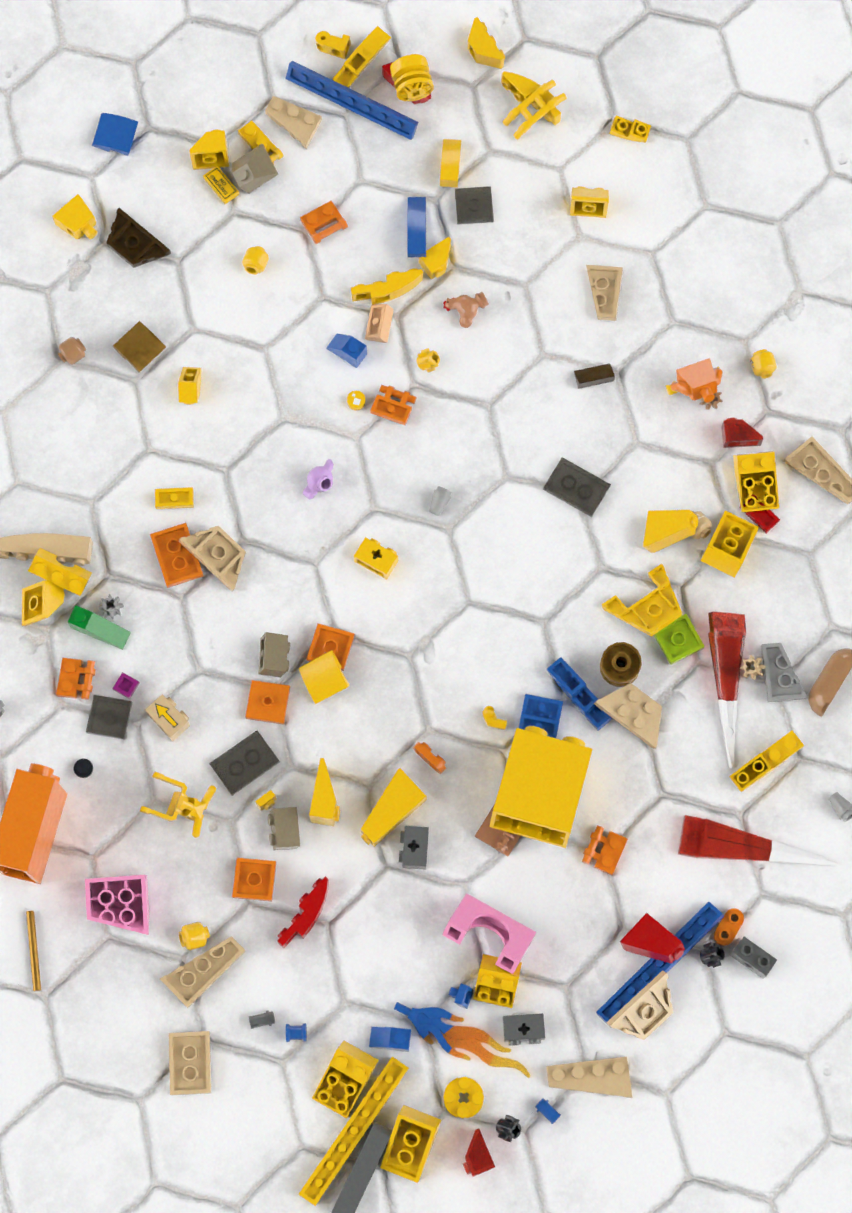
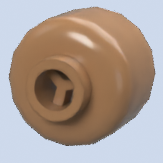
(71, 350)

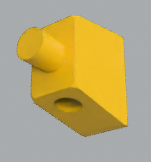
(76, 219)

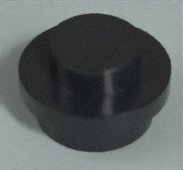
(83, 768)

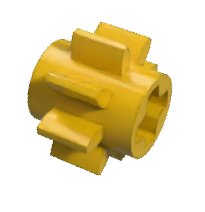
(428, 360)

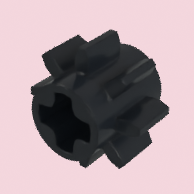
(712, 955)
(508, 1128)

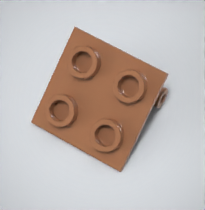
(498, 839)

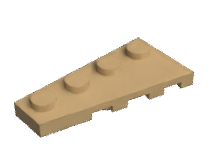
(822, 469)
(595, 1076)

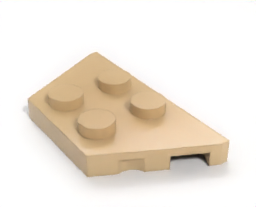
(217, 553)
(634, 712)
(645, 1010)

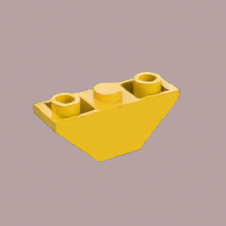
(483, 46)

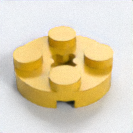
(463, 1109)

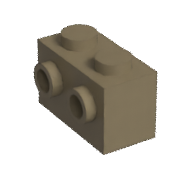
(273, 654)
(284, 828)

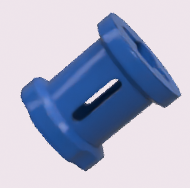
(296, 1032)

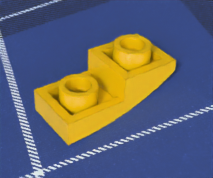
(629, 130)

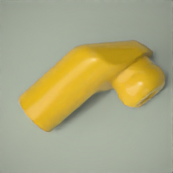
(492, 720)

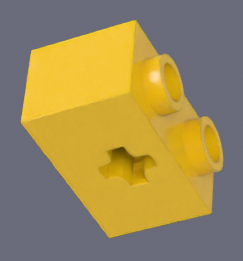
(381, 566)

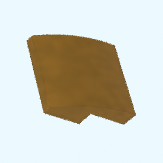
(139, 346)

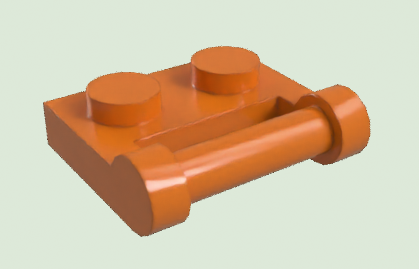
(320, 218)

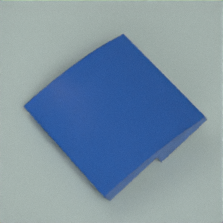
(115, 133)
(541, 713)

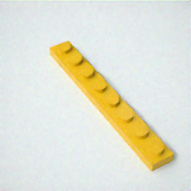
(353, 1131)

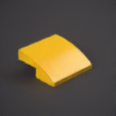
(323, 677)

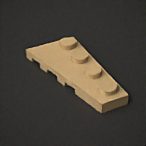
(198, 975)

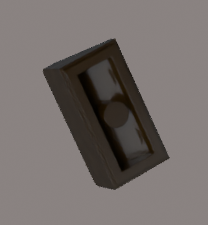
(594, 376)

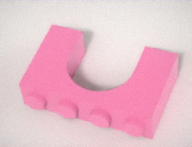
(474, 913)

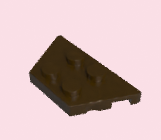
(133, 241)

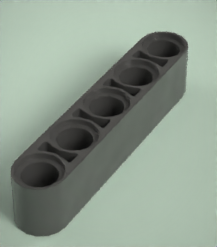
(363, 1169)

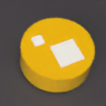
(356, 400)

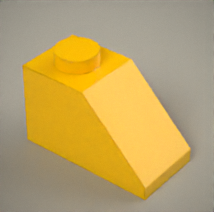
(436, 259)
(189, 385)

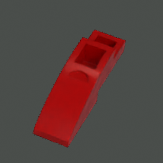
(312, 906)

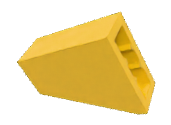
(668, 528)

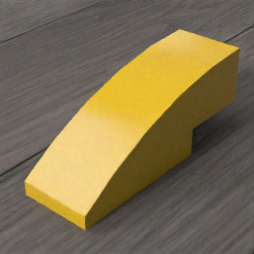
(450, 163)

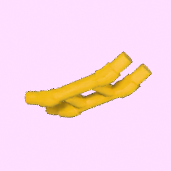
(522, 108)

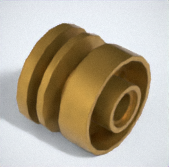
(623, 653)

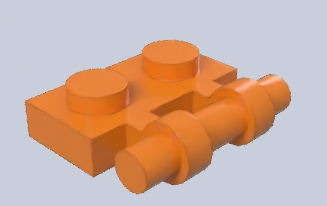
(391, 409)
(69, 678)
(610, 853)

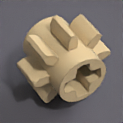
(758, 667)

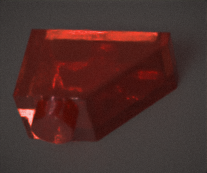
(739, 434)
(477, 1157)

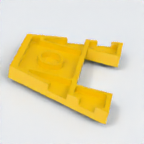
(652, 611)

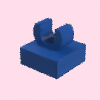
(462, 995)

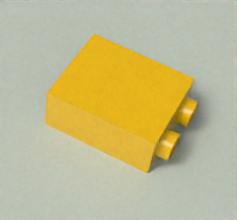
(541, 786)

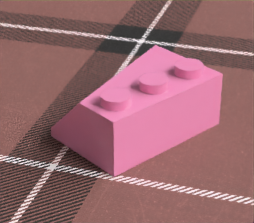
(119, 902)

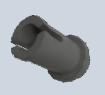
(262, 1019)

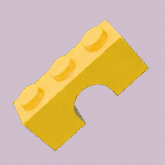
(70, 578)

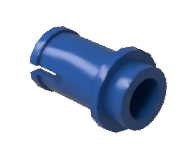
(547, 1110)

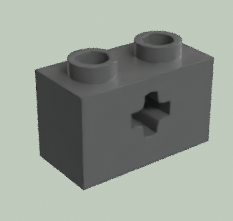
(415, 859)
(753, 957)
(533, 1022)

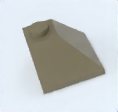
(253, 169)

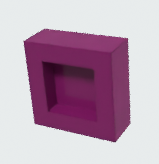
(126, 685)

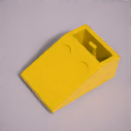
(756, 475)
(345, 1079)

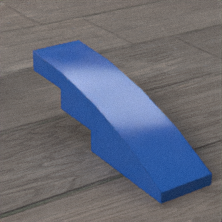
(416, 227)
(578, 693)

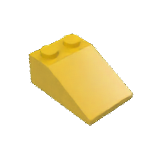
(729, 544)
(324, 804)
(410, 1143)

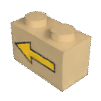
(167, 717)

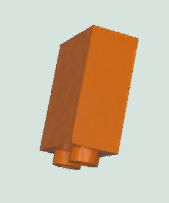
(30, 822)

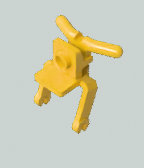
(182, 804)

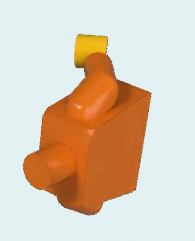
(697, 381)

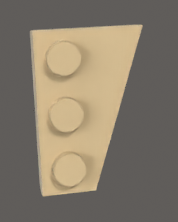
(296, 120)
(605, 288)

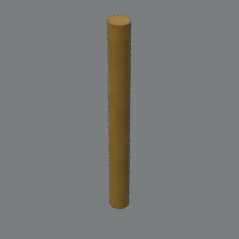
(33, 951)

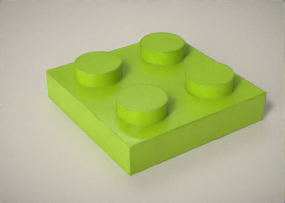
(679, 640)

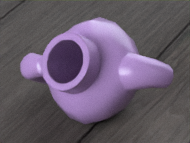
(319, 480)

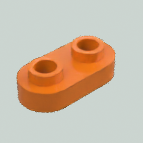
(435, 762)
(728, 926)

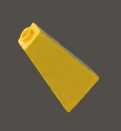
(393, 807)

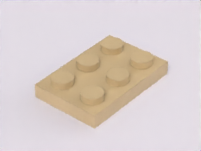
(190, 1063)

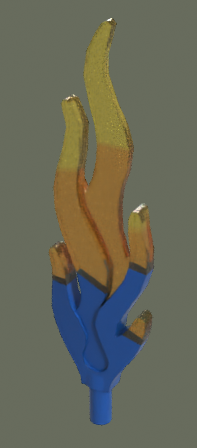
(457, 1036)

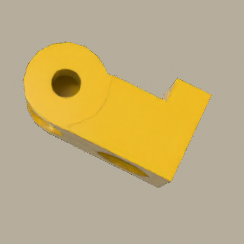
(333, 45)

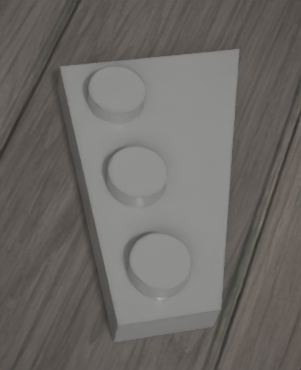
(779, 676)

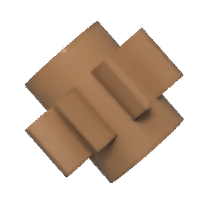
(714, 403)

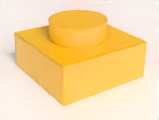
(266, 800)

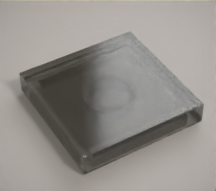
(474, 205)
(109, 717)

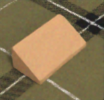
(379, 323)

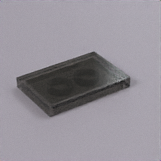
(576, 487)
(244, 762)

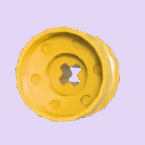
(411, 77)

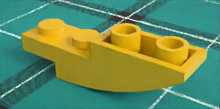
(362, 57)
(523, 88)
(395, 286)
(767, 761)

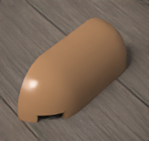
(830, 680)

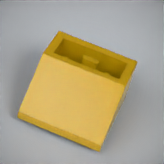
(496, 984)

